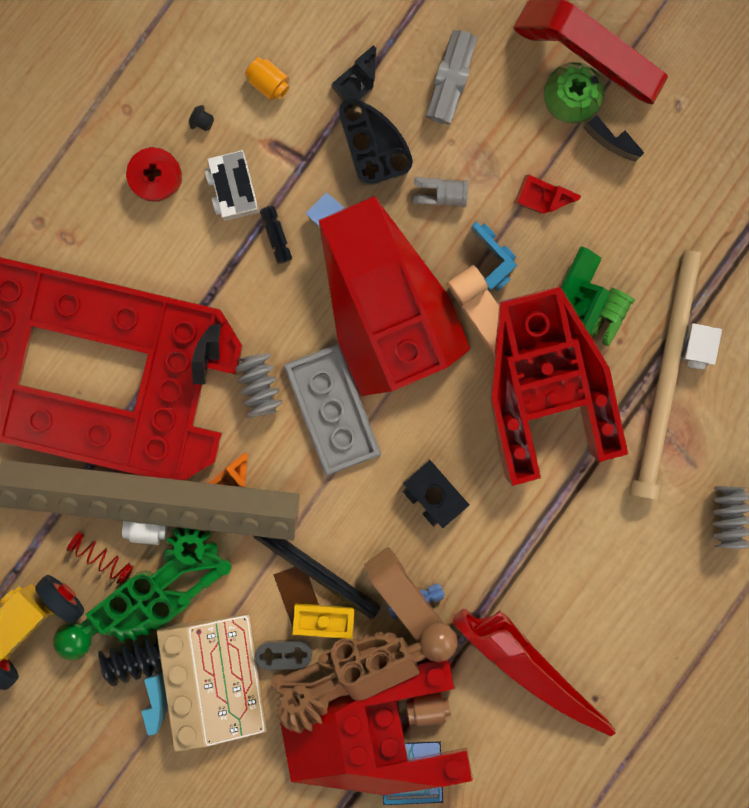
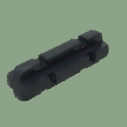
(275, 234)

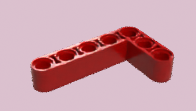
(593, 43)

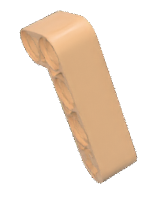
(477, 303)

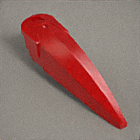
(515, 656)

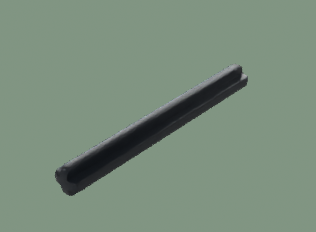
(322, 575)

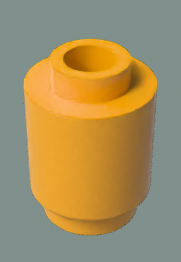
(267, 79)

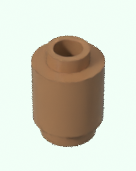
(428, 710)

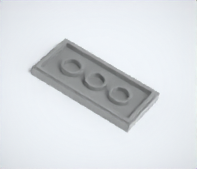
(332, 409)

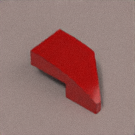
(542, 196)

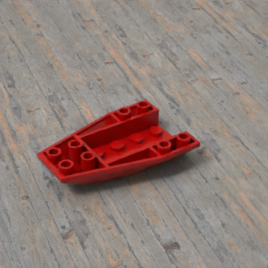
(386, 301)

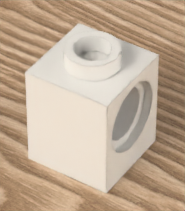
(701, 345)

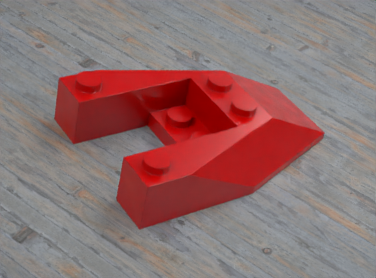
(547, 367)
(365, 746)

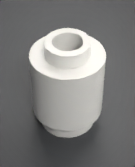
(144, 533)

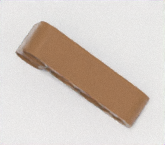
(401, 593)

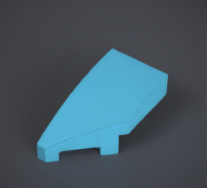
(155, 713)

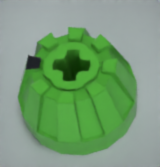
(573, 92)

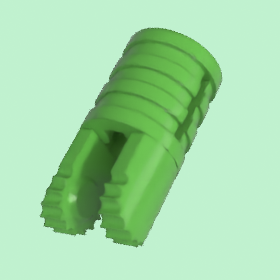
(613, 311)

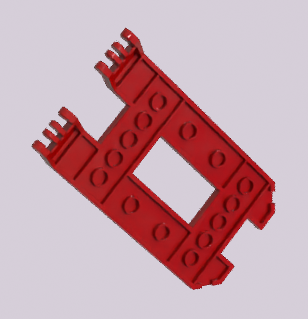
(161, 431)

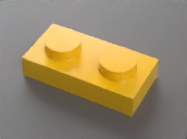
(323, 621)

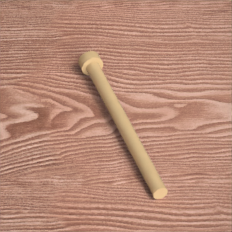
(646, 484)

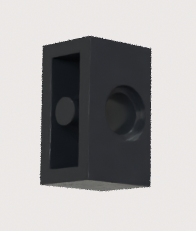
(451, 502)

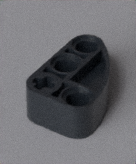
(384, 142)

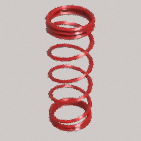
(76, 541)

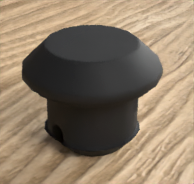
(200, 119)

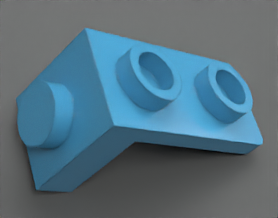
(499, 276)

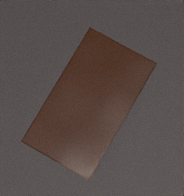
(295, 588)

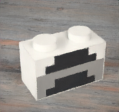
(232, 186)

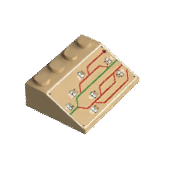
(211, 681)

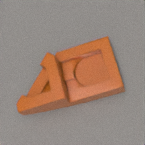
(233, 474)

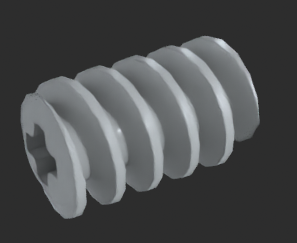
(258, 385)
(732, 517)

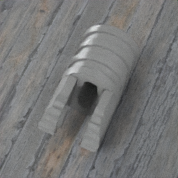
(448, 192)

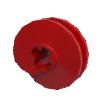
(144, 163)

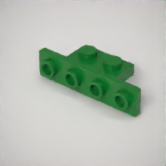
(583, 295)

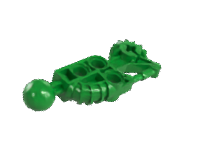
(74, 640)

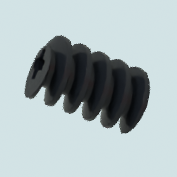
(130, 662)

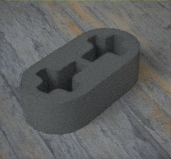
(283, 647)

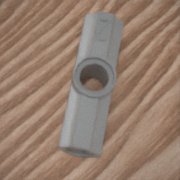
(451, 77)

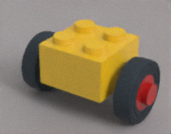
(25, 611)

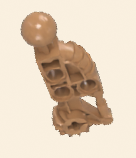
(357, 670)

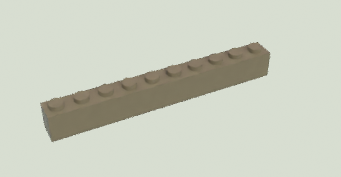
(148, 500)

